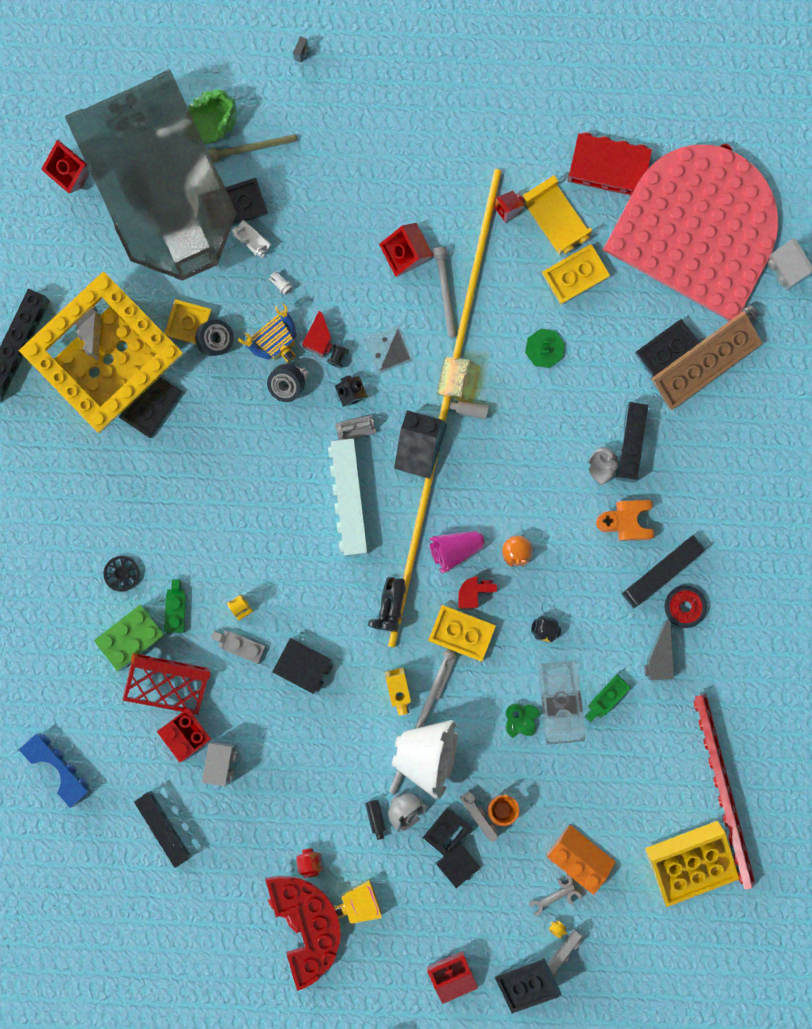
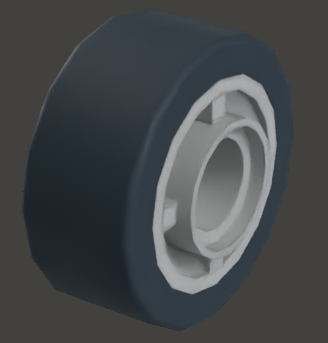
(224, 335)
(292, 376)

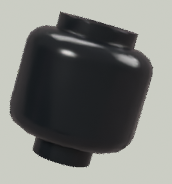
(545, 629)

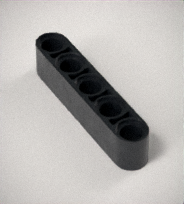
(663, 571)

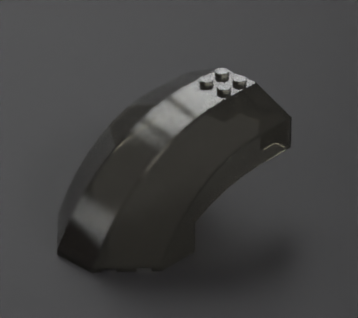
(156, 177)

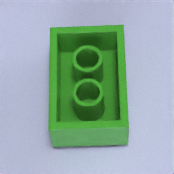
(131, 634)

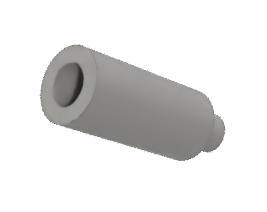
(470, 409)

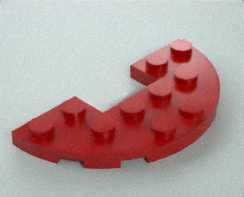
(316, 922)

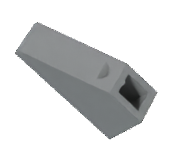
(89, 331)

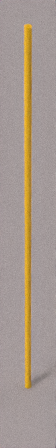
(446, 401)

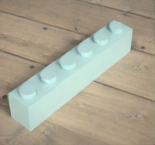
(349, 497)

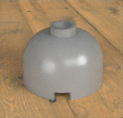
(405, 810)

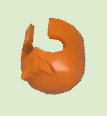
(517, 551)
(503, 810)

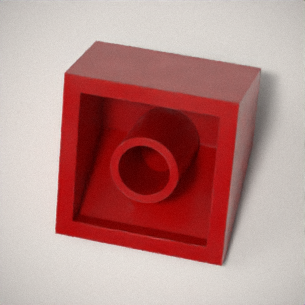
(65, 168)
(405, 249)

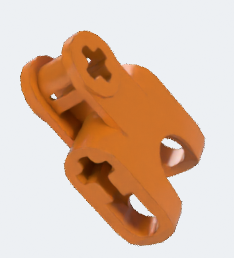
(625, 521)

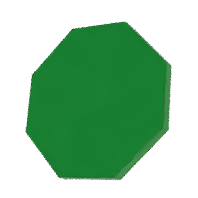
(544, 348)

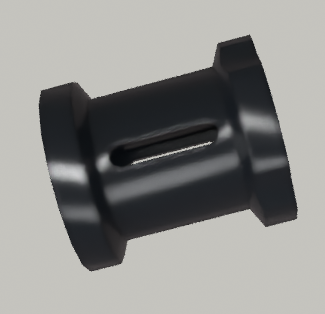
(338, 356)

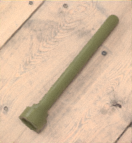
(217, 154)

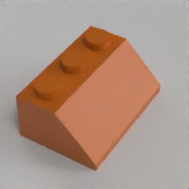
(581, 859)

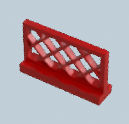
(166, 667)

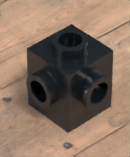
(350, 390)

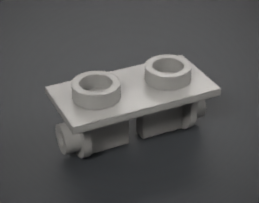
(355, 428)

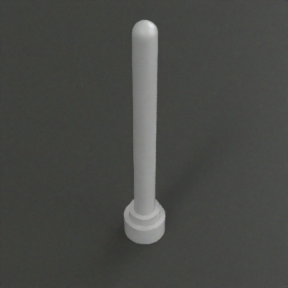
(440, 256)

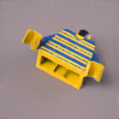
(274, 338)

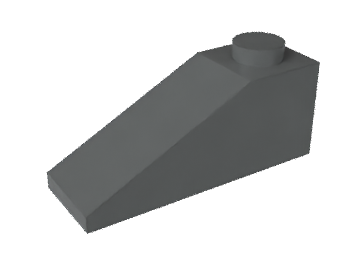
(660, 659)

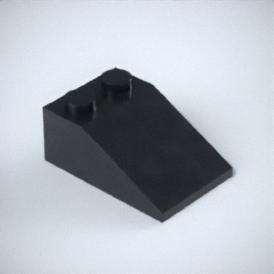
(419, 444)

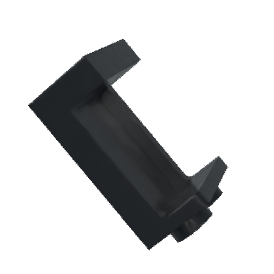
(302, 666)

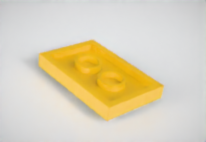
(575, 274)
(461, 633)

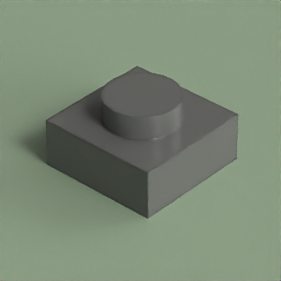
(301, 49)

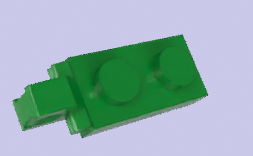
(175, 608)
(607, 698)

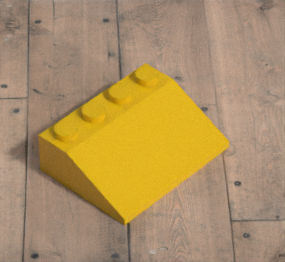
(692, 863)

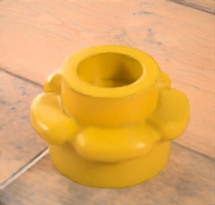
(557, 929)

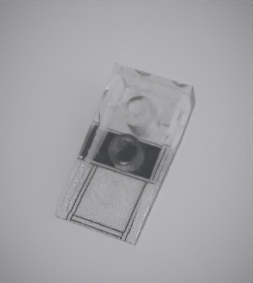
(561, 702)

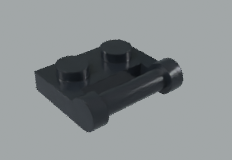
(443, 828)

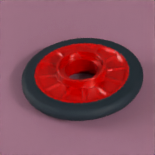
(681, 618)

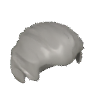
(603, 465)

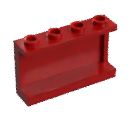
(608, 163)

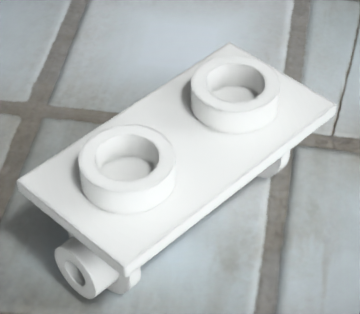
(252, 238)

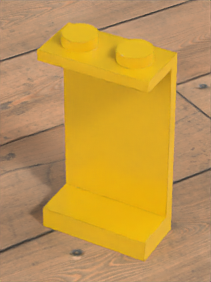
(556, 216)

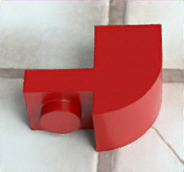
(469, 592)

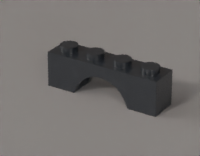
(632, 442)

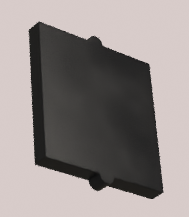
(458, 865)

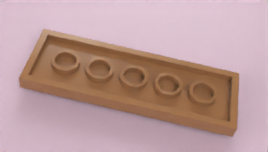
(706, 361)

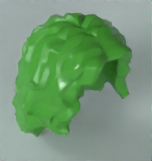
(213, 115)

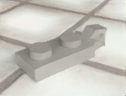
(239, 646)
(479, 816)

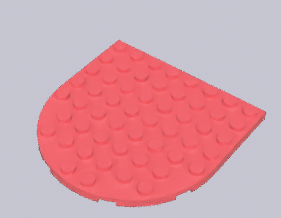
(700, 226)

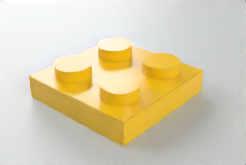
(185, 320)

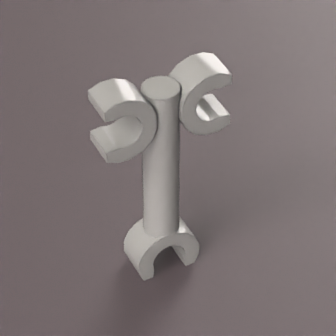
(567, 889)

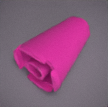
(455, 548)

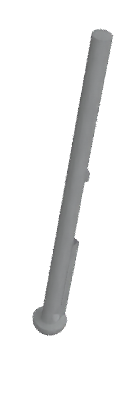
(435, 692)

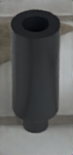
(375, 818)

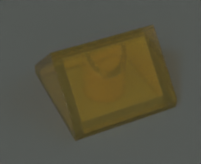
(458, 379)

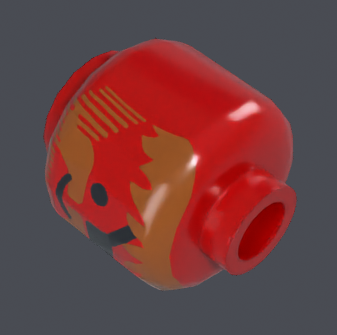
(309, 863)

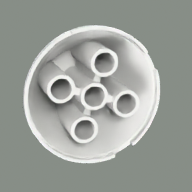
(427, 756)

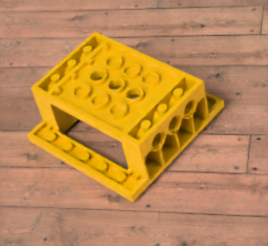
(119, 383)

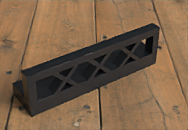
(162, 829)

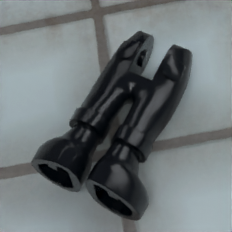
(390, 606)

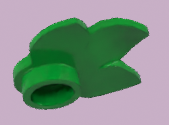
(523, 722)

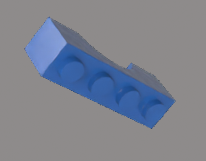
(72, 787)

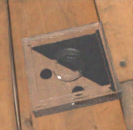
(388, 349)

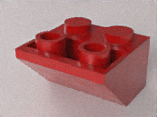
(184, 735)
(452, 977)

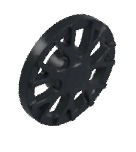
(121, 573)

